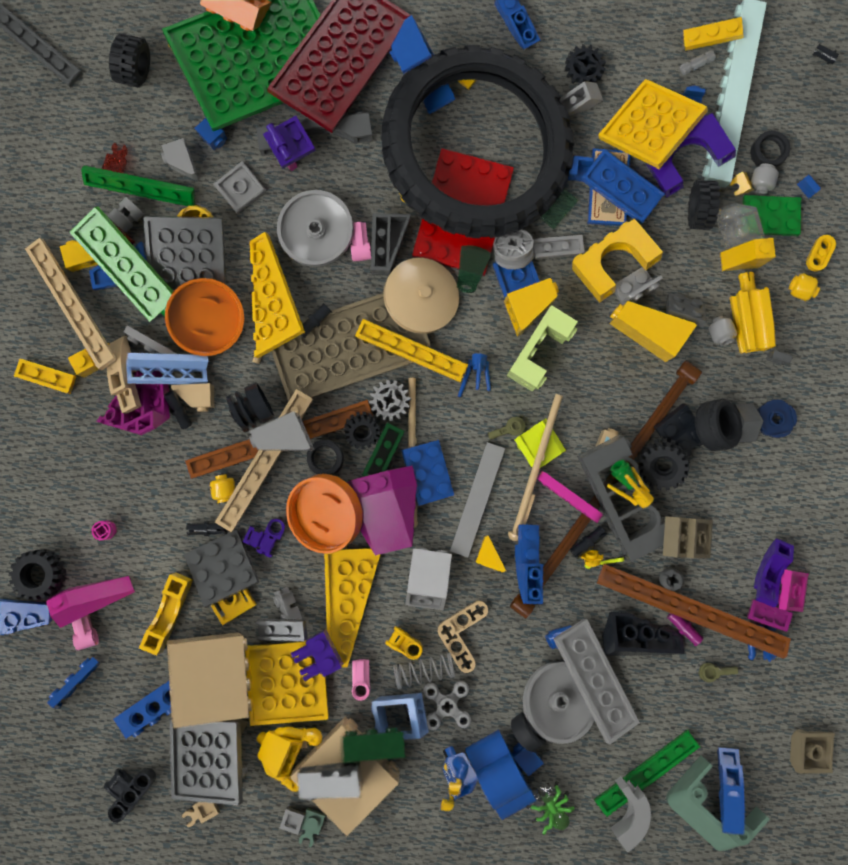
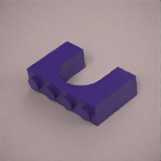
(707, 134)

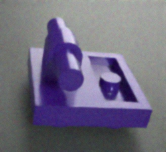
(288, 141)

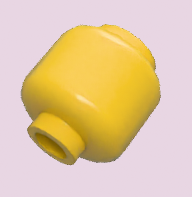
(804, 287)
(222, 488)

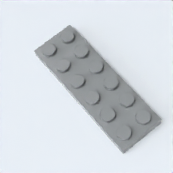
(596, 681)

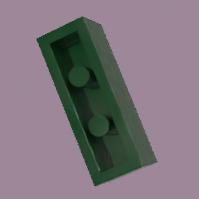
(383, 450)
(372, 745)

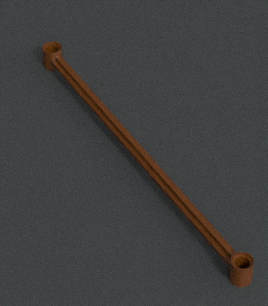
(687, 374)

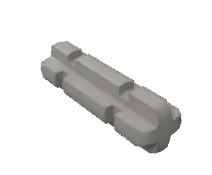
(697, 62)

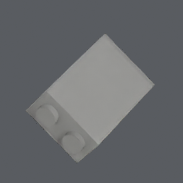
(282, 435)
(428, 579)

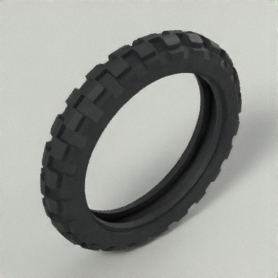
(520, 79)

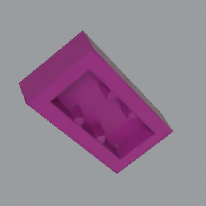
(769, 615)

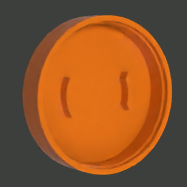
(204, 317)
(324, 513)

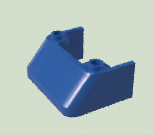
(412, 49)

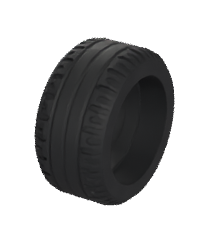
(718, 425)

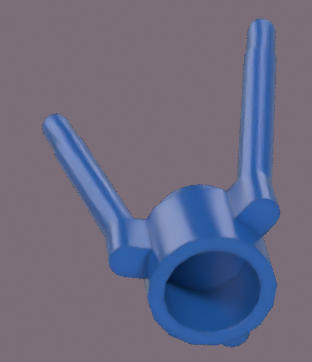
(479, 363)

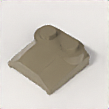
(812, 751)

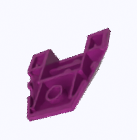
(387, 508)

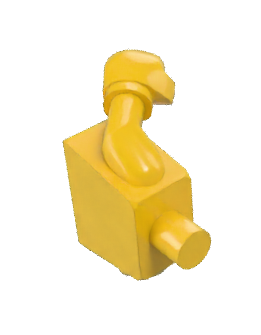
(280, 750)

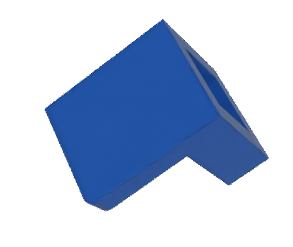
(579, 167)

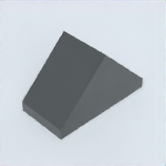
(750, 421)

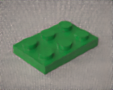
(777, 214)

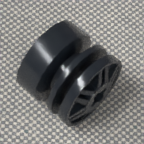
(250, 407)

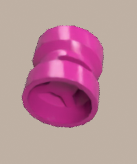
(106, 527)

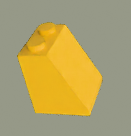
(529, 303)

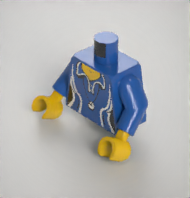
(459, 776)

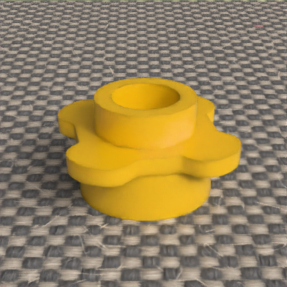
(592, 558)

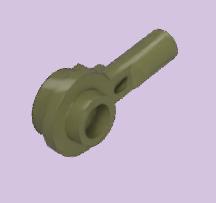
(514, 426)
(709, 672)

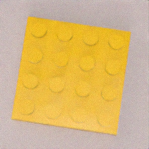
(653, 123)
(278, 688)

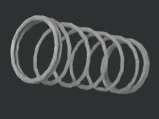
(397, 672)

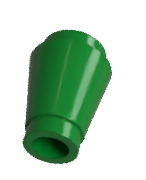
(621, 469)

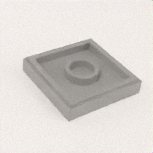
(239, 187)

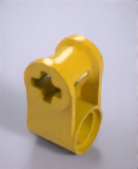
(403, 643)

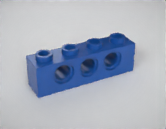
(128, 721)

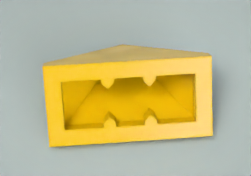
(488, 556)

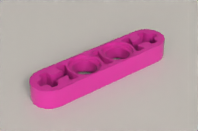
(569, 497)

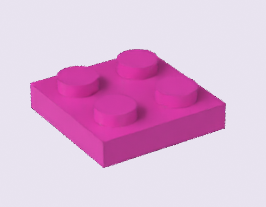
(793, 590)

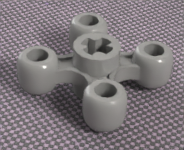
(453, 710)

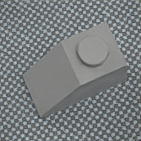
(582, 98)
(179, 158)

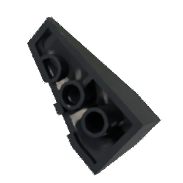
(637, 637)

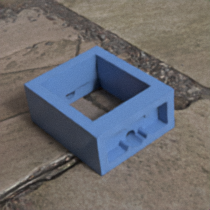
(415, 709)

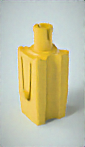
(752, 316)

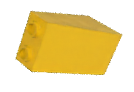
(652, 329)

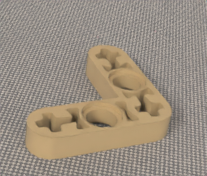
(456, 628)

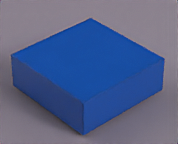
(808, 186)

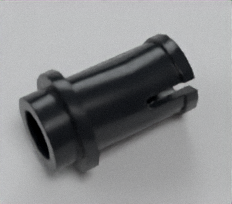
(828, 55)

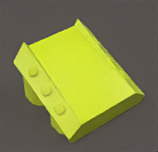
(530, 441)

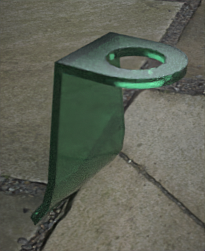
(471, 267)

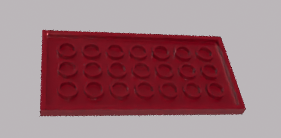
(338, 59)

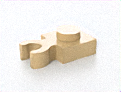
(202, 811)

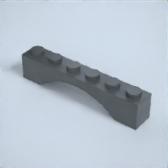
(352, 127)

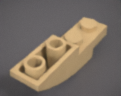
(117, 377)

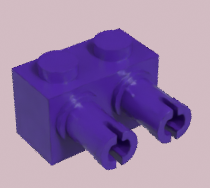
(325, 655)

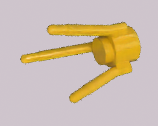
(641, 494)

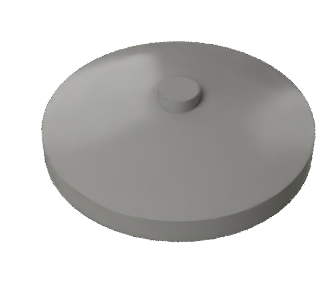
(315, 228)
(556, 705)

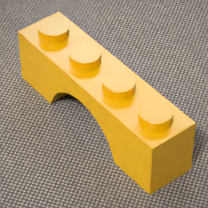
(165, 619)

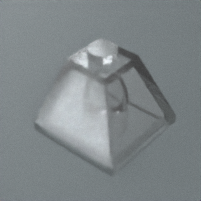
(739, 224)

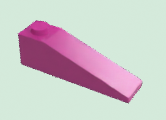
(85, 599)

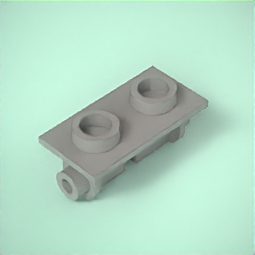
(283, 601)

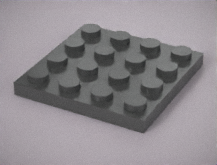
(185, 248)
(207, 763)

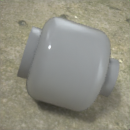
(764, 178)
(722, 331)

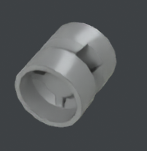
(120, 219)

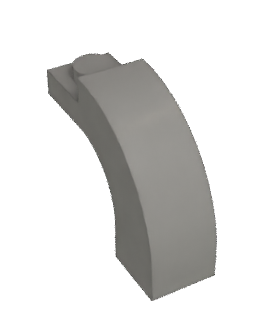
(636, 822)

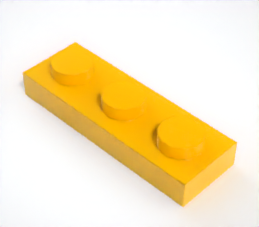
(713, 33)
(45, 376)

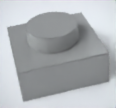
(292, 820)

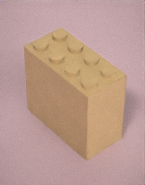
(208, 679)
(378, 780)

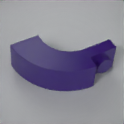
(771, 569)

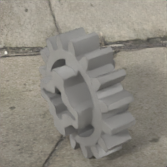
(387, 408)

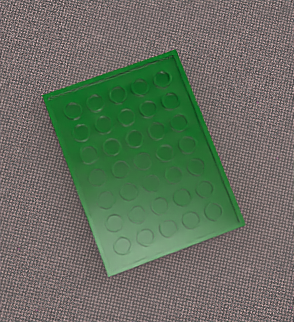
(235, 66)

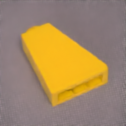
(748, 255)

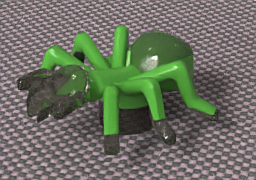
(551, 809)

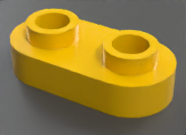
(820, 254)

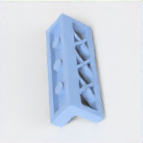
(166, 365)

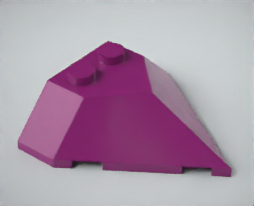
(149, 416)

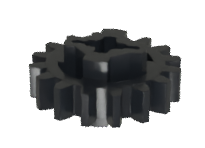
(589, 57)

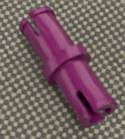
(685, 627)

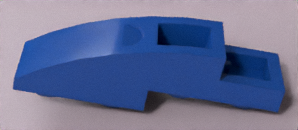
(518, 22)
(527, 564)
(731, 791)

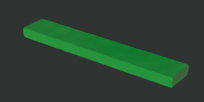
(138, 186)
(649, 771)

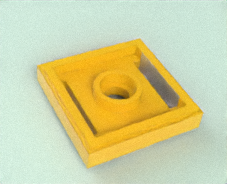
(235, 608)

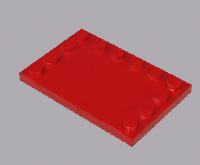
(468, 181)

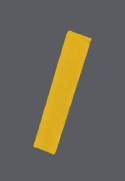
(411, 350)

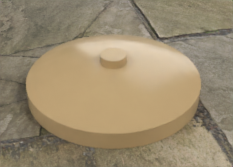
(421, 295)

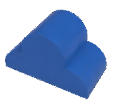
(499, 775)

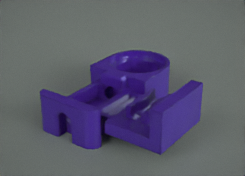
(262, 540)

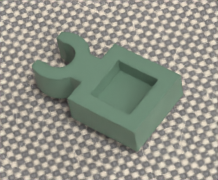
(311, 824)

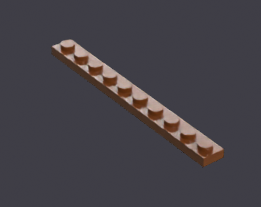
(245, 451)
(694, 611)

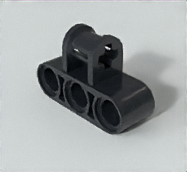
(121, 791)

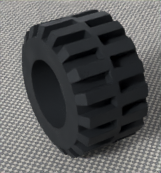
(129, 60)
(22, 574)

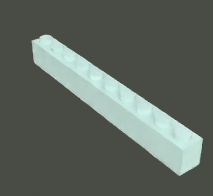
(736, 85)

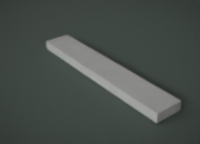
(477, 499)

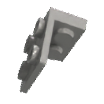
(634, 285)

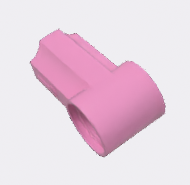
(360, 247)
(84, 634)
(360, 676)

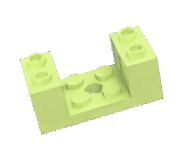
(557, 326)

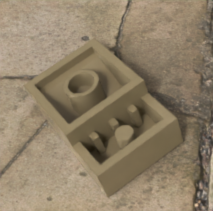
(687, 537)

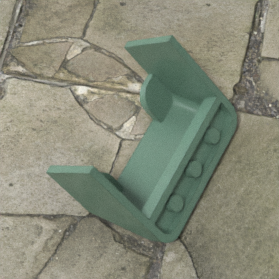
(686, 801)

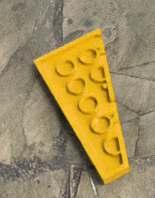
(272, 302)
(347, 588)

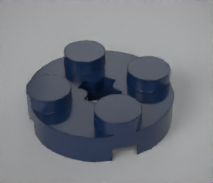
(784, 426)

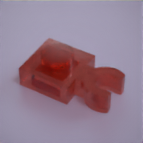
(116, 161)

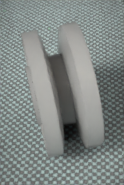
(514, 250)

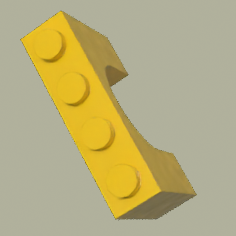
(630, 238)

